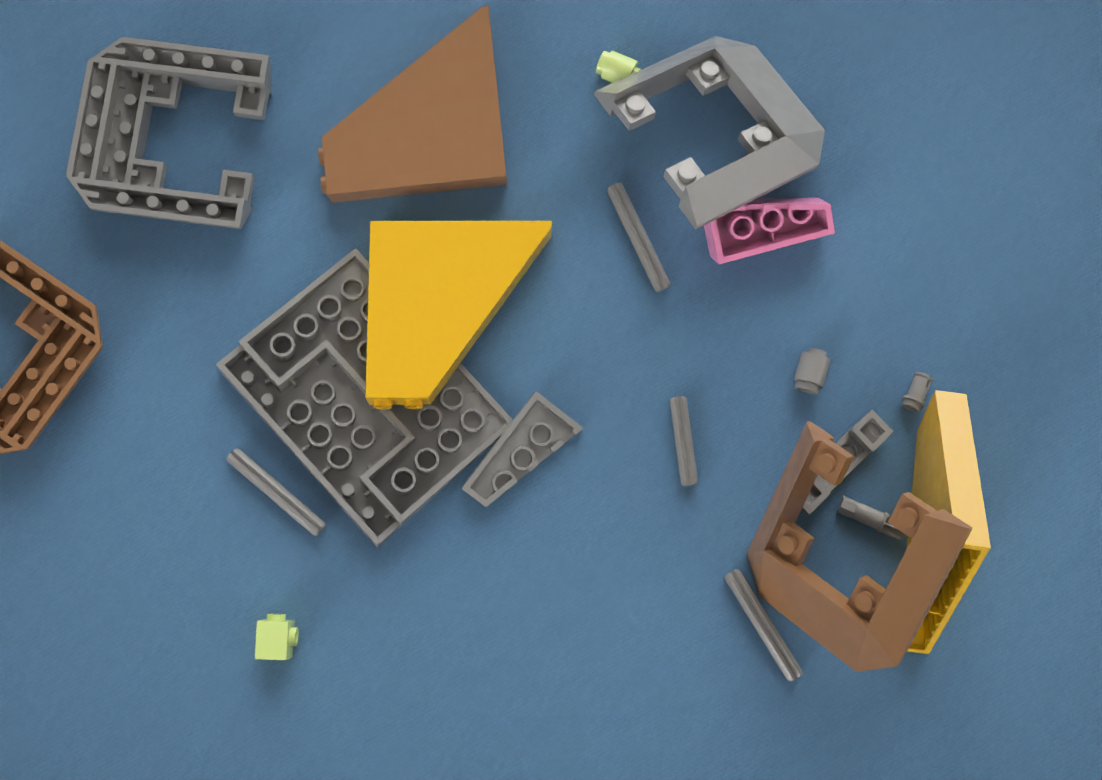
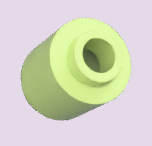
(615, 66)

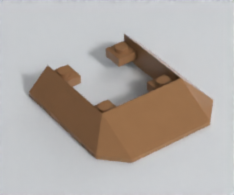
(65, 349)
(876, 622)

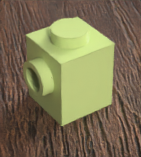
(275, 638)

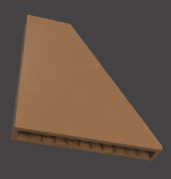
(425, 128)

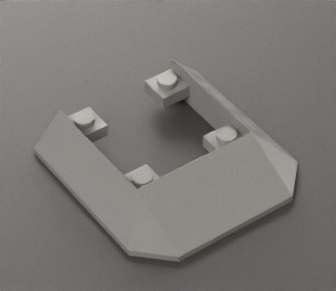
(115, 121)
(779, 147)

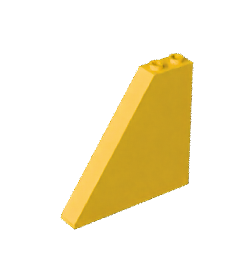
(434, 297)
(949, 480)

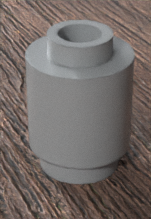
(812, 371)

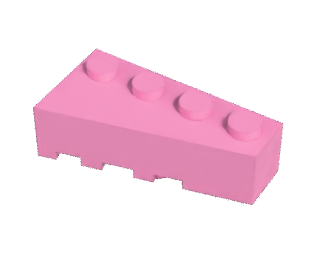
(767, 226)

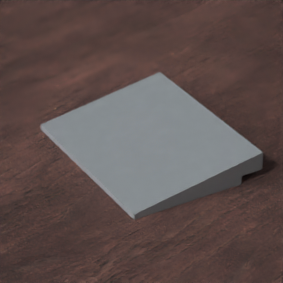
(309, 386)

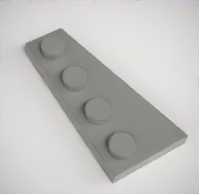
(525, 443)

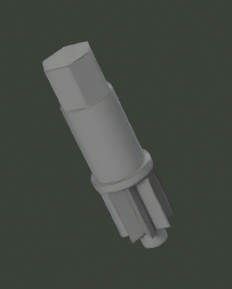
(869, 517)

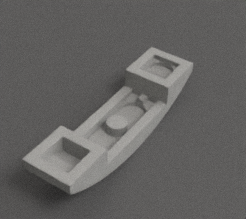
(859, 441)

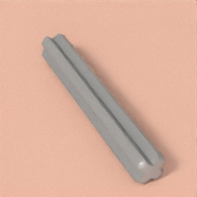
(638, 237)
(276, 492)
(763, 625)

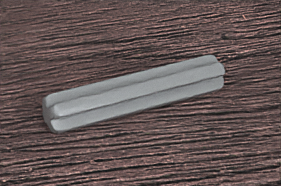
(683, 441)

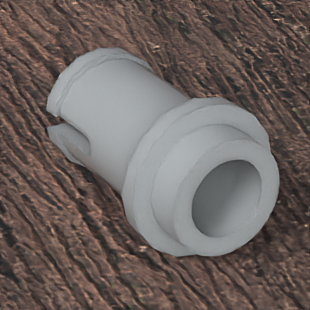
(917, 392)

